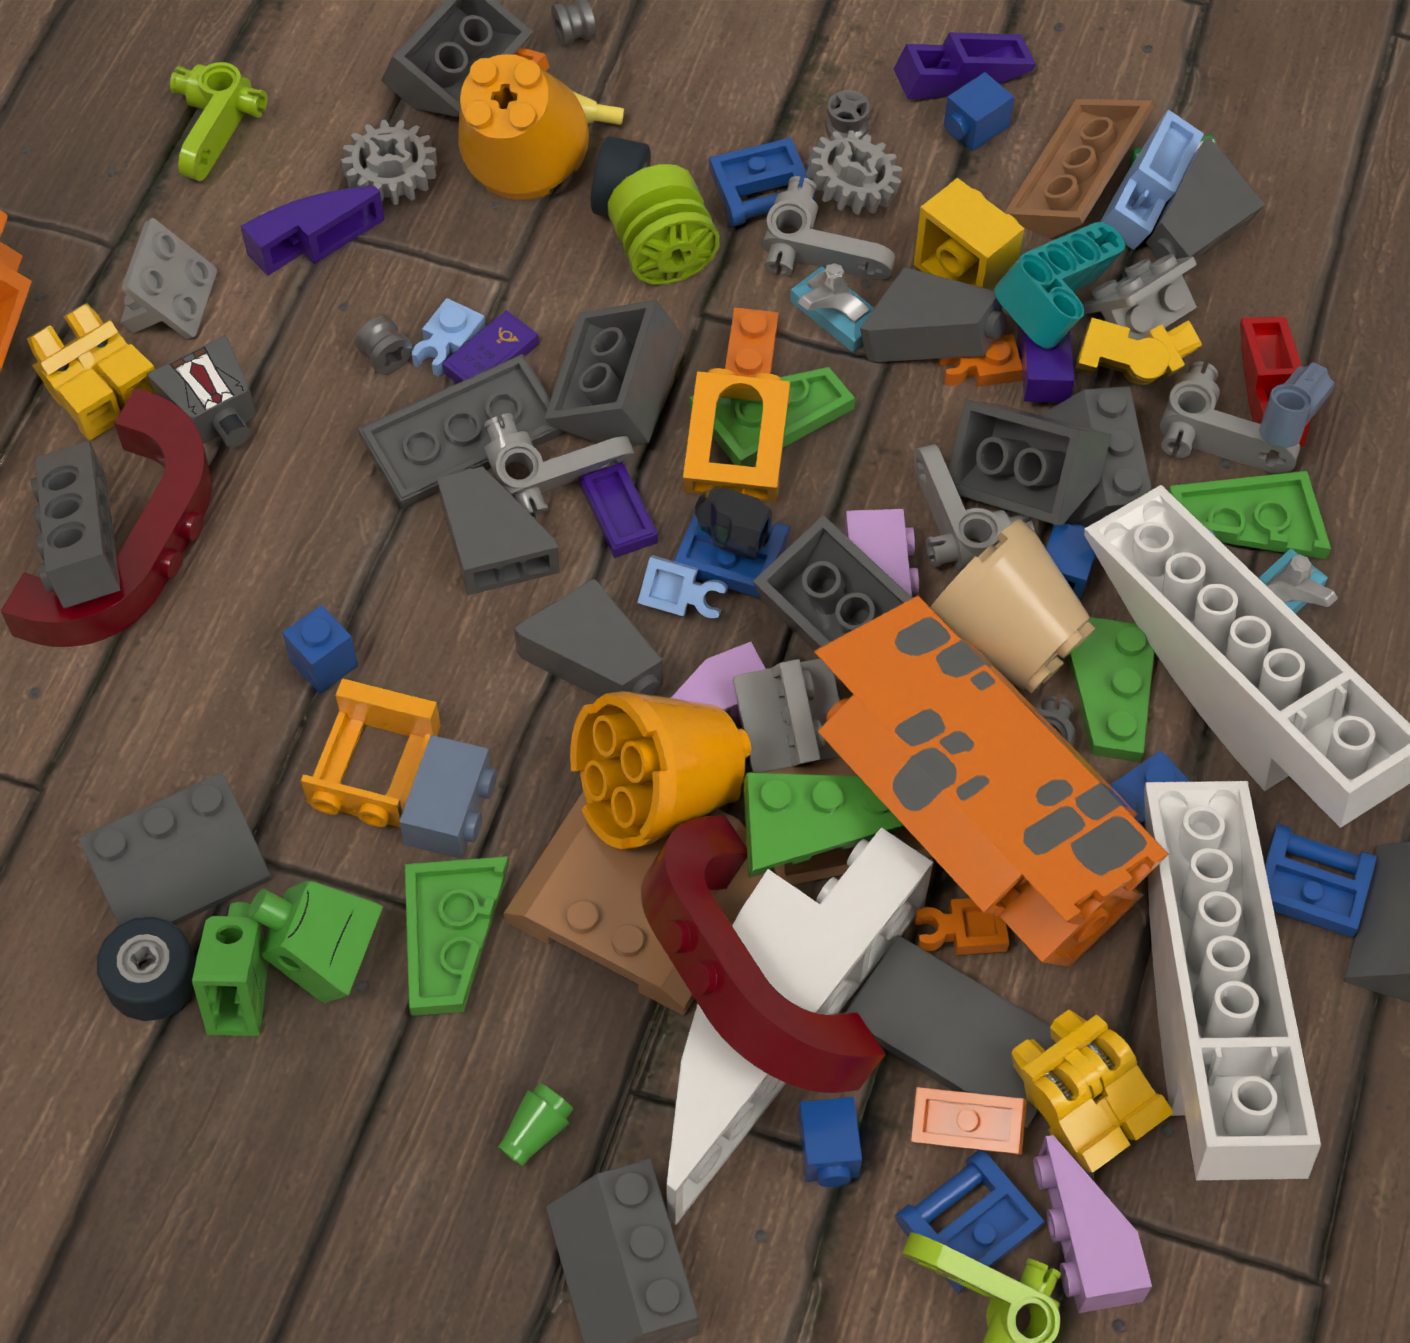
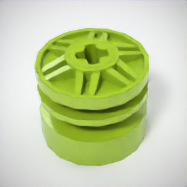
(663, 224)

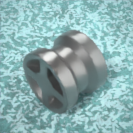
(573, 21)
(847, 112)
(383, 345)

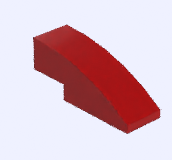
(1267, 361)

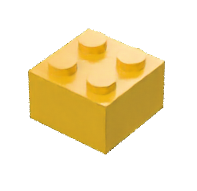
(966, 237)

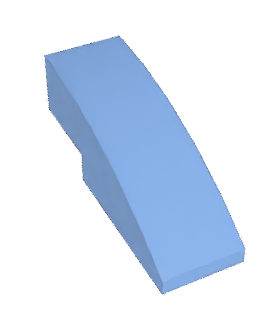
(1152, 179)

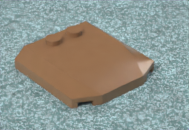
(593, 904)

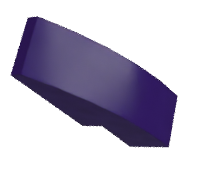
(943, 69)
(311, 226)
(1045, 371)

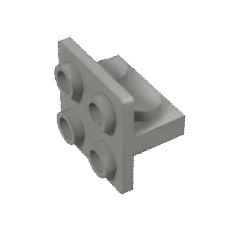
(166, 283)
(1146, 297)
(784, 711)

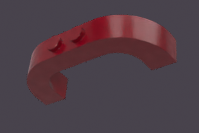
(154, 547)
(757, 1021)

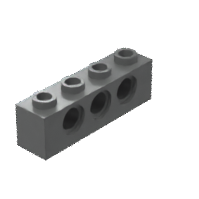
(74, 525)

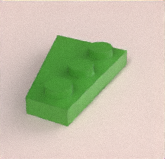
(814, 401)
(1259, 512)
(1114, 688)
(807, 815)
(447, 928)

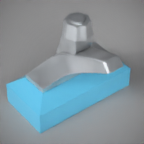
(833, 305)
(1298, 582)

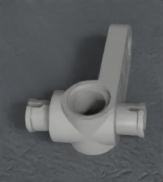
(813, 246)
(1194, 423)
(512, 446)
(952, 519)

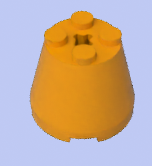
(519, 127)
(654, 764)

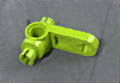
(224, 101)
(1004, 1292)

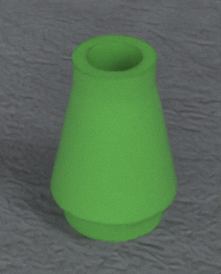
(535, 1124)

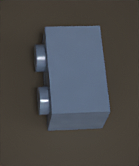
(447, 797)

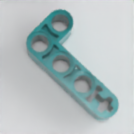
(1042, 281)

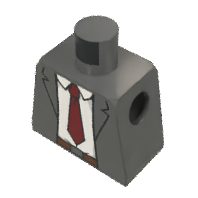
(209, 390)

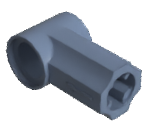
(1295, 404)

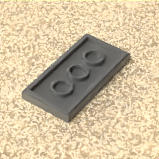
(449, 429)
(947, 1023)

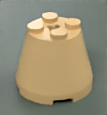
(1016, 608)

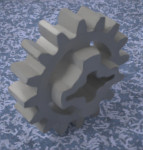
(389, 160)
(854, 172)

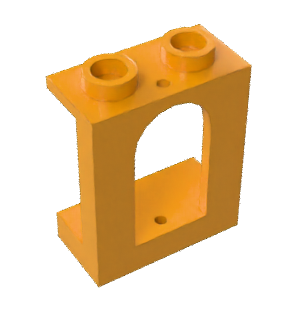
(754, 481)
(382, 709)

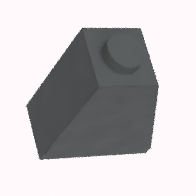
(1206, 207)
(932, 319)
(493, 533)
(590, 644)

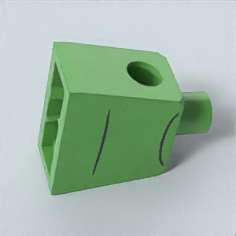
(316, 935)
(228, 958)

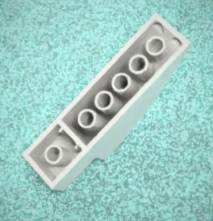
(1251, 662)
(814, 958)
(1225, 989)

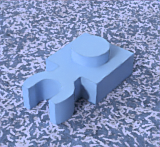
(446, 333)
(673, 586)

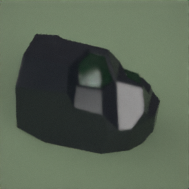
(734, 521)

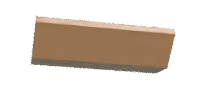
(1077, 164)

